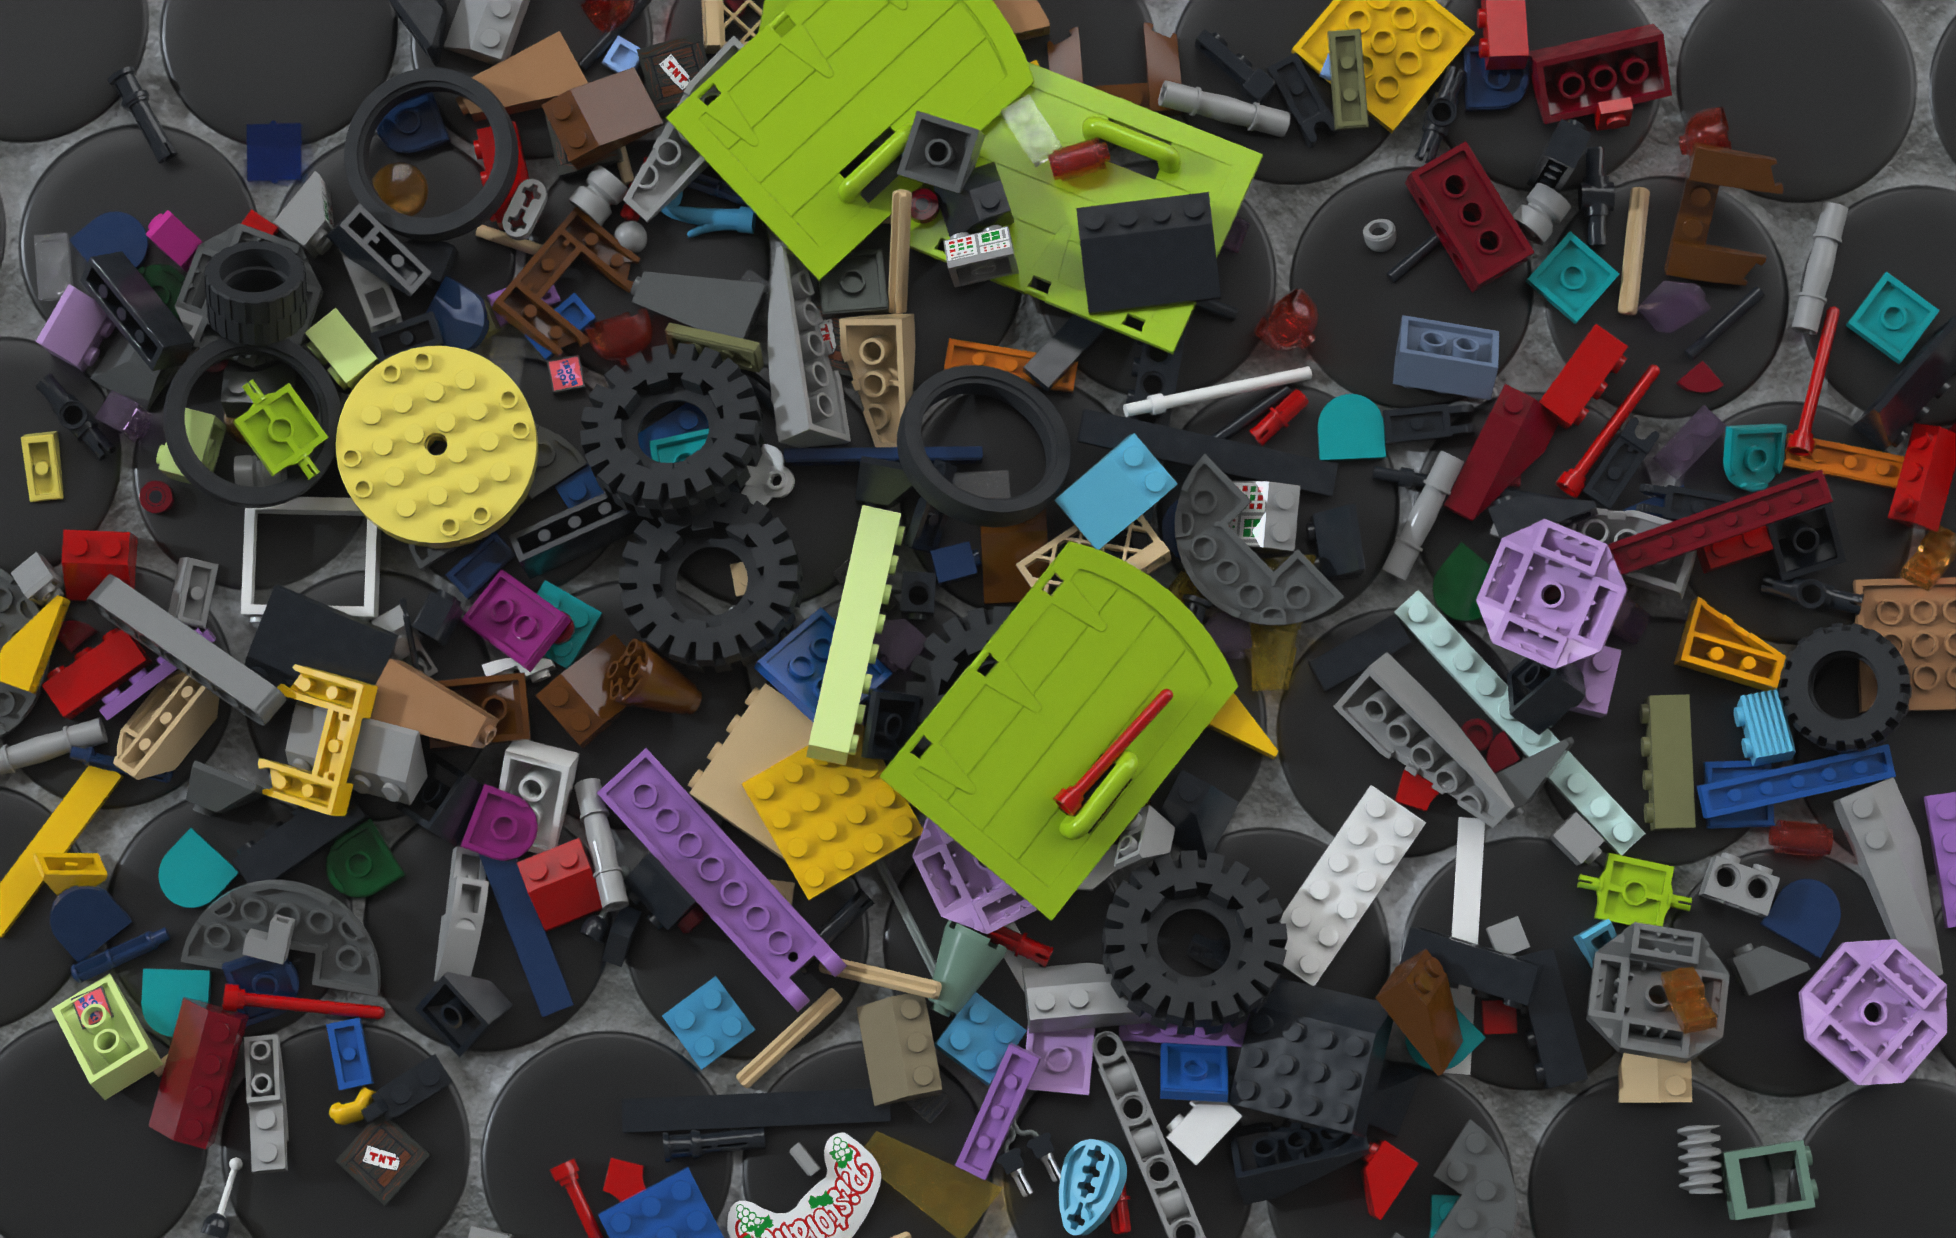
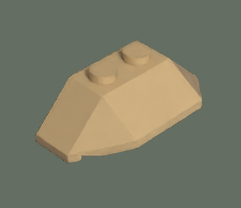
(165, 726)

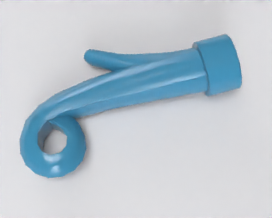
(712, 219)

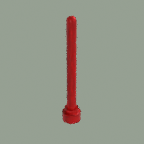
(1802, 441)
(1573, 480)
(1070, 799)
(237, 998)
(567, 1175)

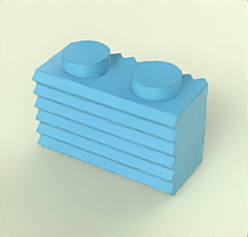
(1764, 727)

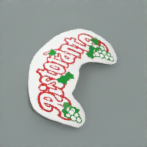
(829, 1209)

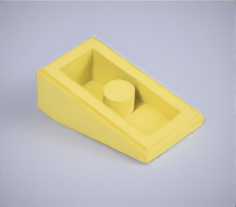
(43, 466)

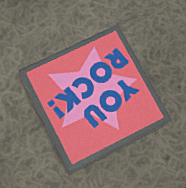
(566, 374)
(96, 996)

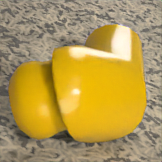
(351, 1112)

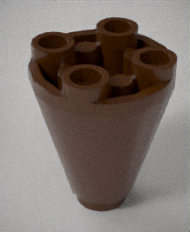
(651, 682)

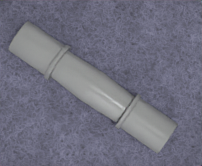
(1224, 108)
(1819, 268)
(1423, 515)
(52, 745)
(601, 845)

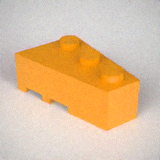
(1726, 650)

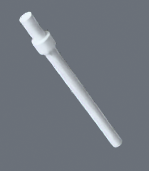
(1158, 403)

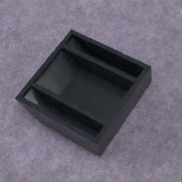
(1313, 1057)

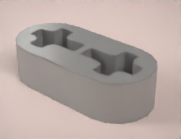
(517, 206)

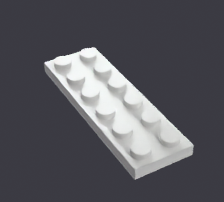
(1346, 882)

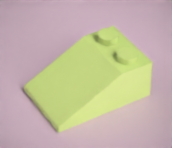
(114, 1049)

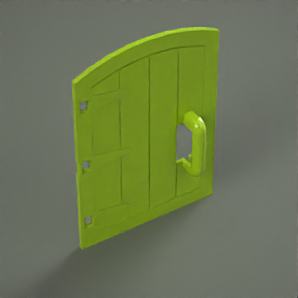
(827, 89)
(1045, 208)
(1059, 696)

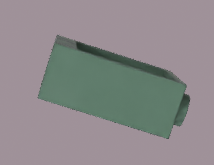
(1734, 1184)

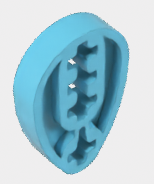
(1108, 1186)

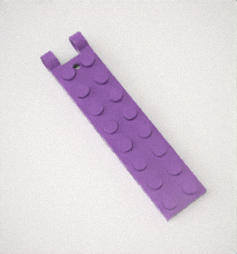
(717, 874)

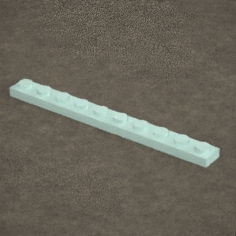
(1492, 696)

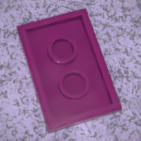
(516, 620)

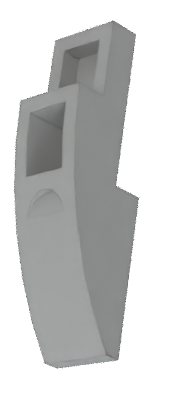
(374, 296)
(464, 914)
(266, 1104)

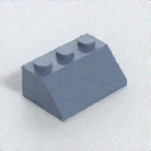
(1446, 357)

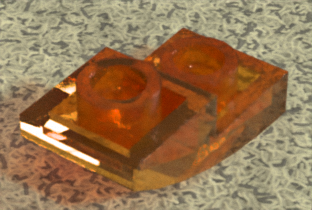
(1932, 559)
(1688, 1000)

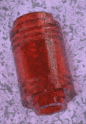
(1079, 159)
(1801, 838)

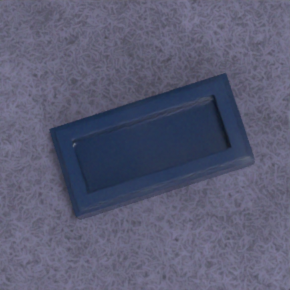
(481, 565)

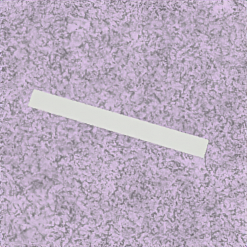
(1467, 909)

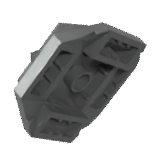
(192, 298)
(1631, 970)

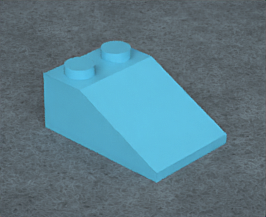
(1115, 491)

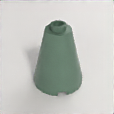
(962, 966)

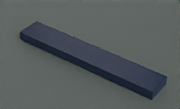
(852, 456)
(528, 935)

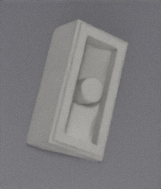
(193, 591)

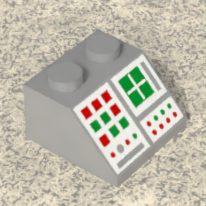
(309, 217)
(980, 255)
(1270, 518)

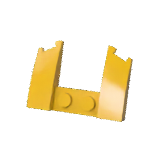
(325, 786)

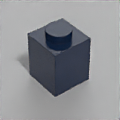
(955, 563)

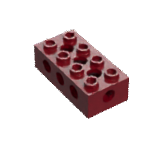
(1478, 197)

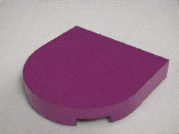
(501, 825)

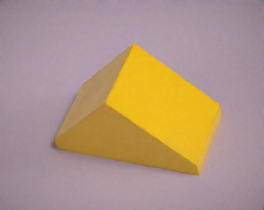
(70, 869)

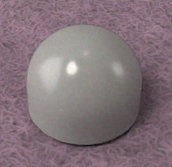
(631, 236)
(1381, 242)

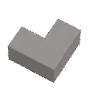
(271, 945)

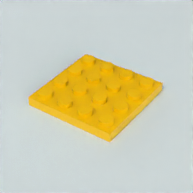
(1402, 47)
(831, 815)

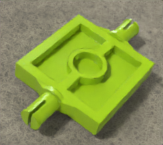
(280, 429)
(1634, 891)

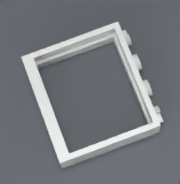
(312, 506)

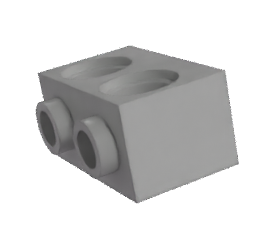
(1737, 893)

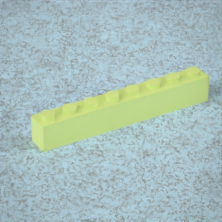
(854, 635)

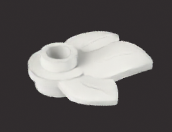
(760, 484)

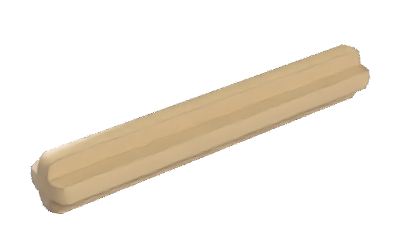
(899, 251)
(1633, 251)
(888, 979)
(789, 1038)

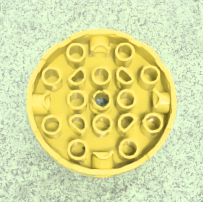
(444, 398)

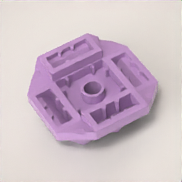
(1516, 585)
(964, 886)
(1908, 1006)

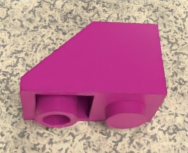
(173, 239)

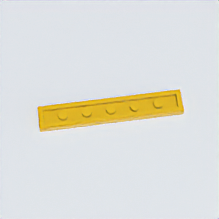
(55, 836)

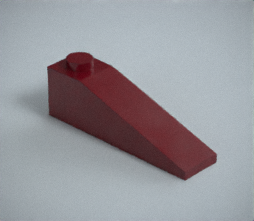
(1506, 446)

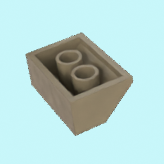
(899, 1049)

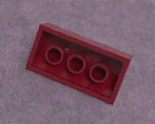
(1597, 69)
(198, 1073)

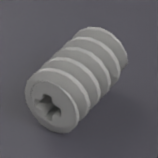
(1700, 1159)

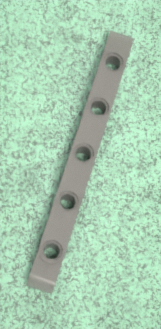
(1145, 1138)

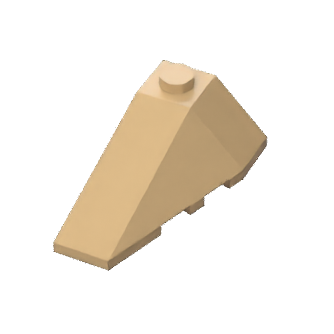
(882, 368)
(1653, 1079)

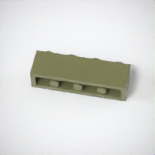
(1668, 762)

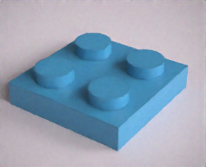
(708, 1022)
(979, 1038)

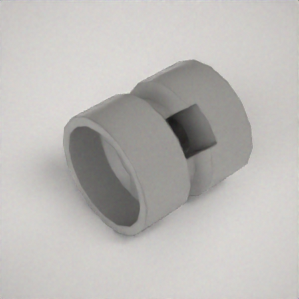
(600, 193)
(1543, 209)
(252, 472)

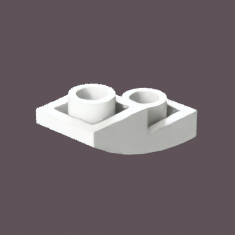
(508, 666)

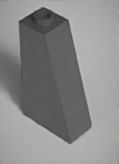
(702, 302)

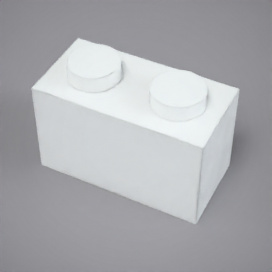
(1201, 1128)

